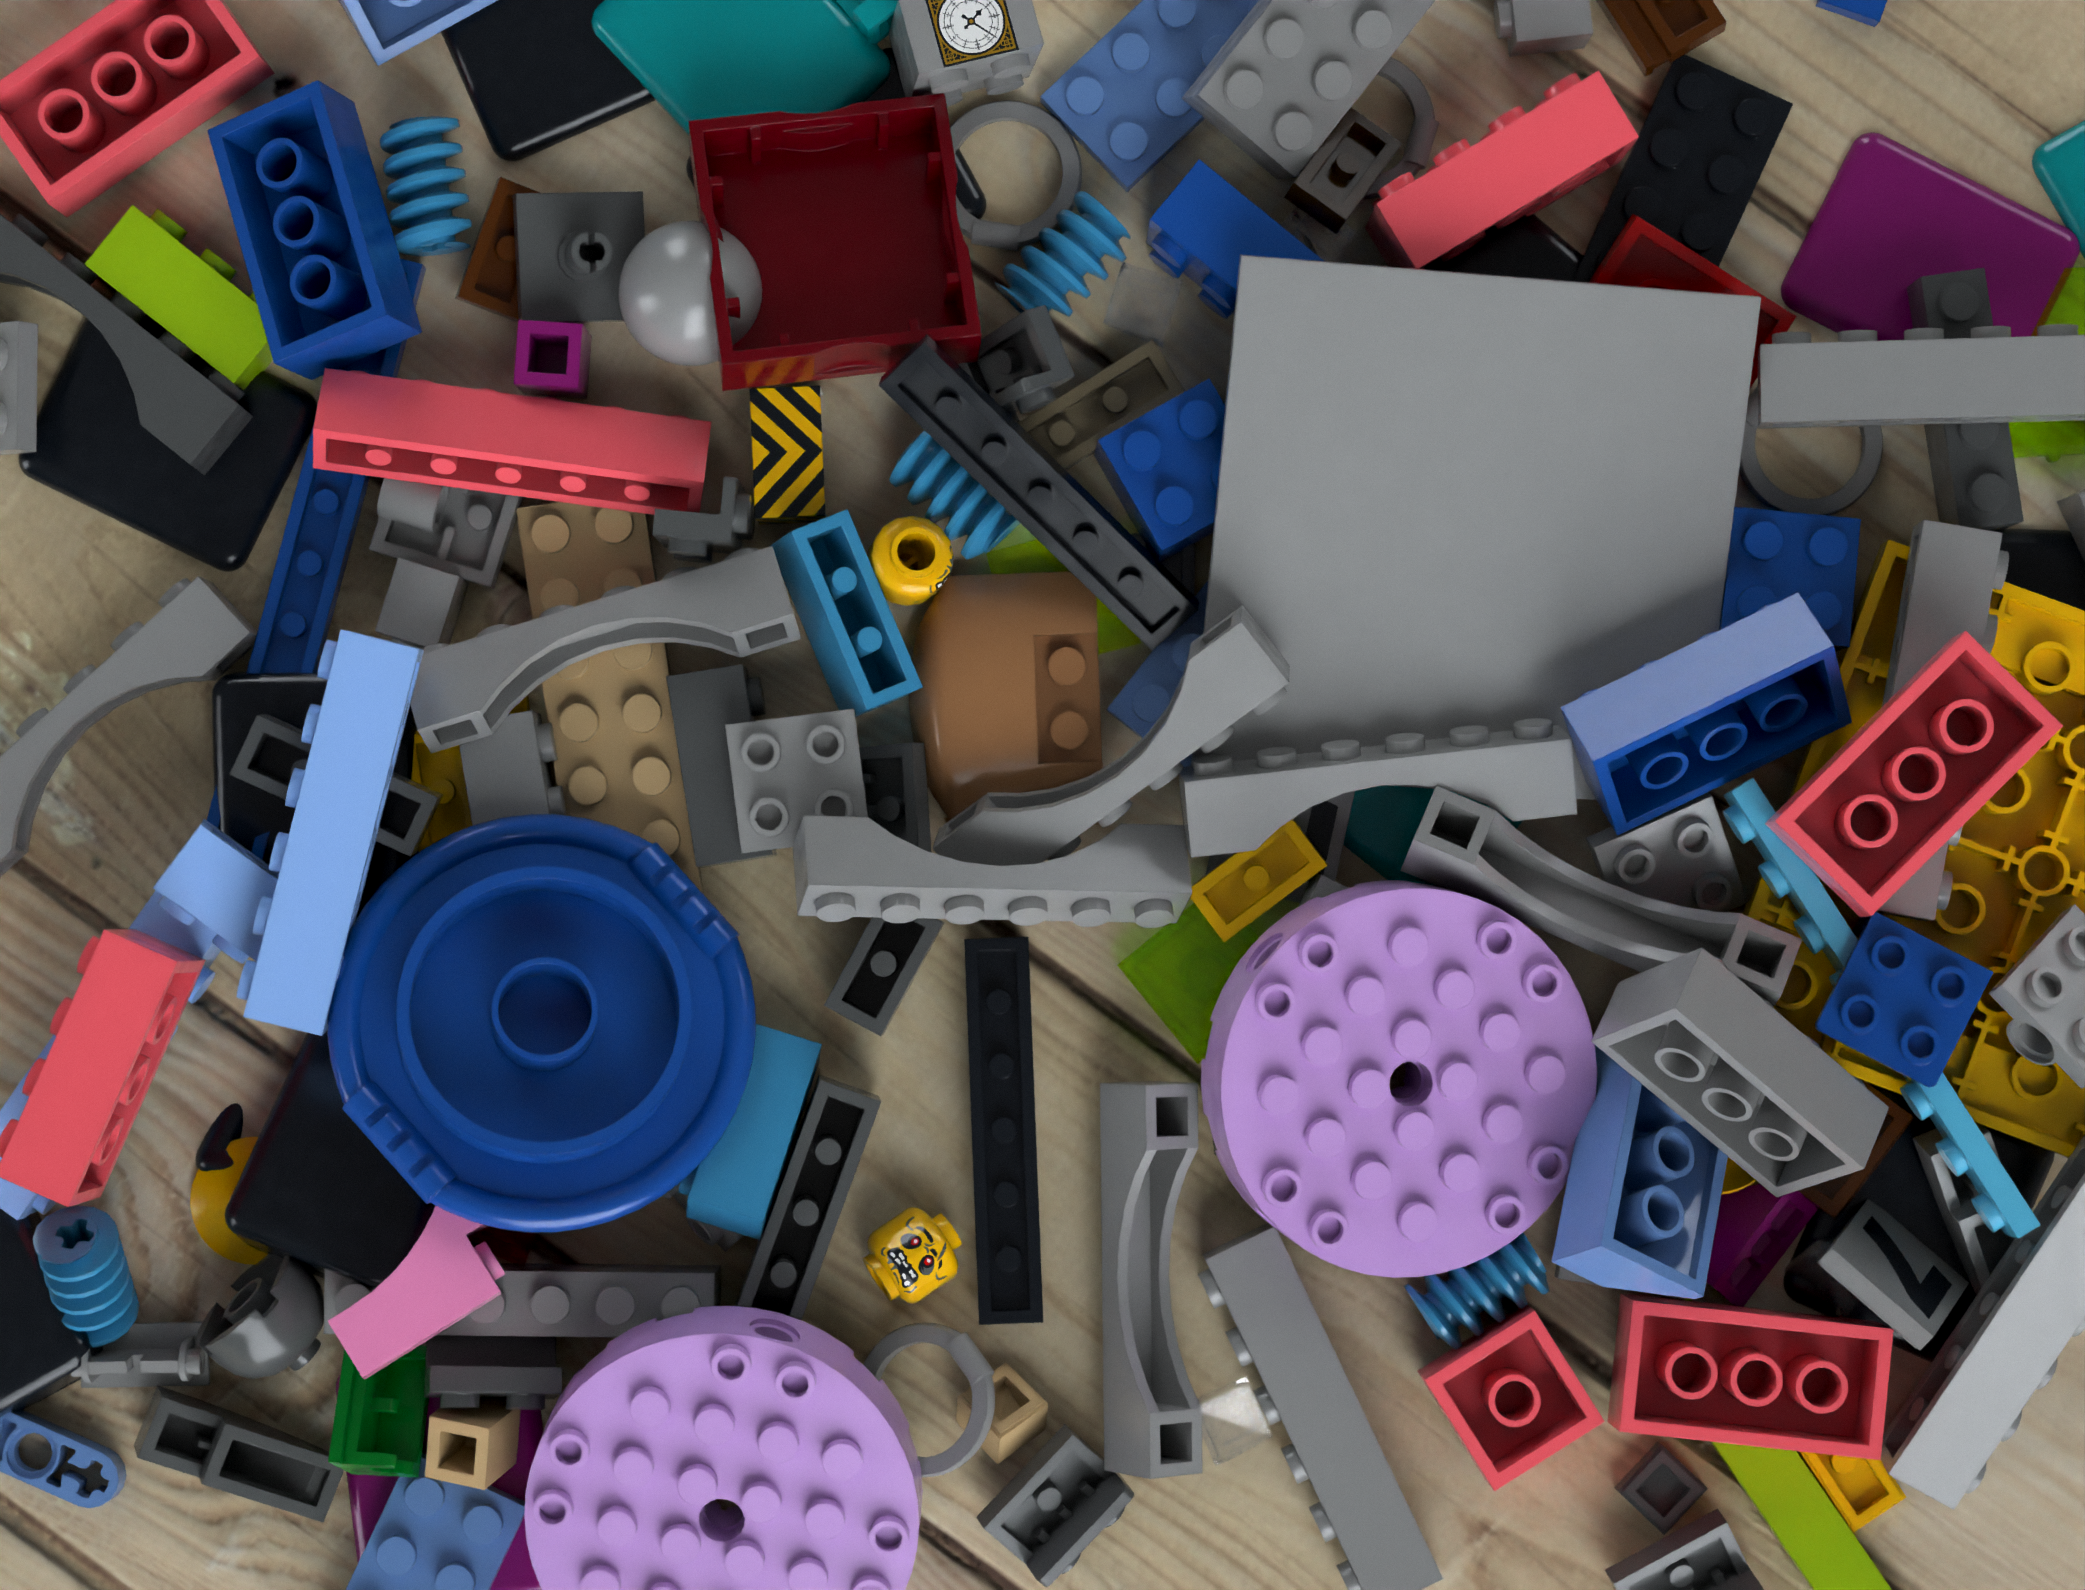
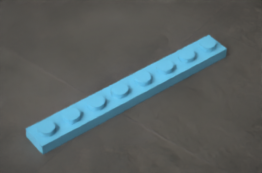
(1825, 929)

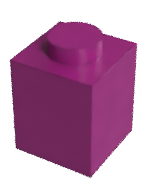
(552, 359)

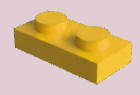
(1256, 880)

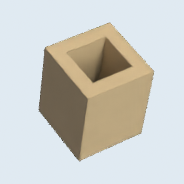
(472, 1444)

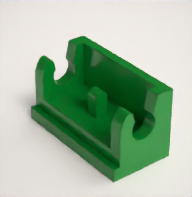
(381, 1418)

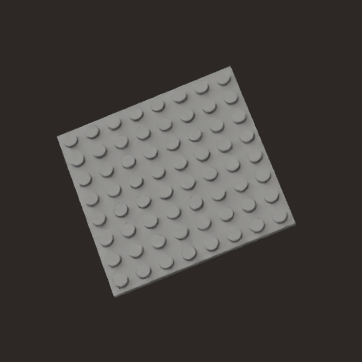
(1469, 491)

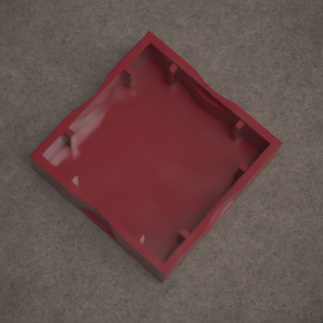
(848, 237)

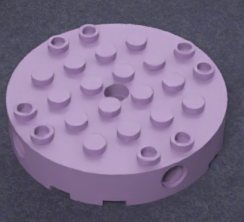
(1488, 1096)
(733, 1412)

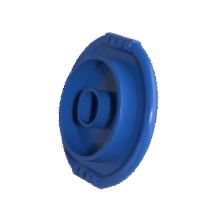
(542, 1023)

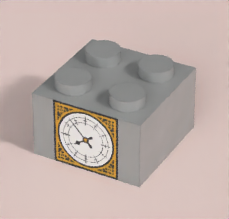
(964, 46)

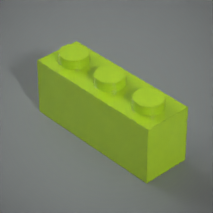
(184, 293)

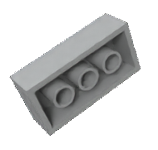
(1297, 73)
(1740, 1073)

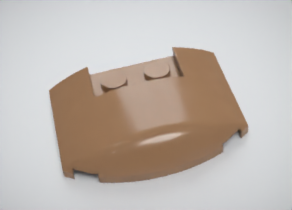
(1007, 686)

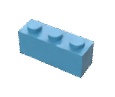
(845, 614)
(743, 1170)

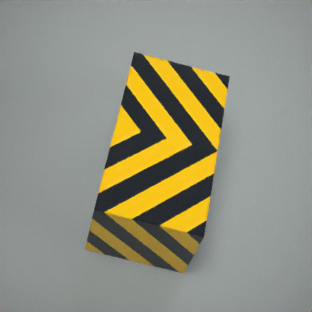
(787, 454)

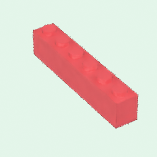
(509, 443)

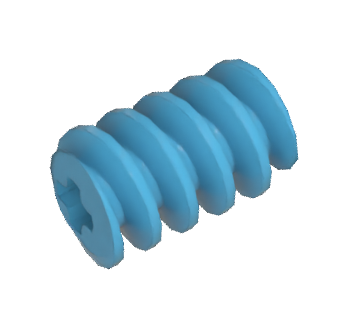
(424, 186)
(1065, 258)
(953, 496)
(87, 1272)
(1480, 1290)

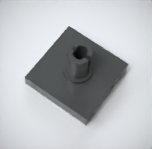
(573, 253)

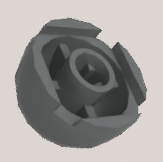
(268, 1321)

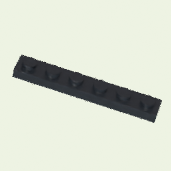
(1038, 492)
(1003, 1130)

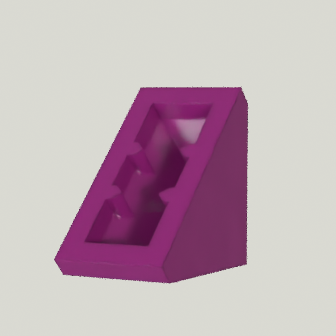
(1752, 1237)

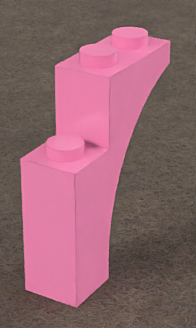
(422, 1297)

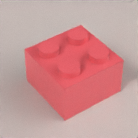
(1510, 1396)

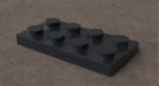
(1692, 162)

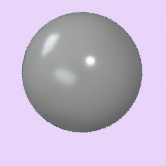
(669, 292)

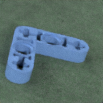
(72, 1484)

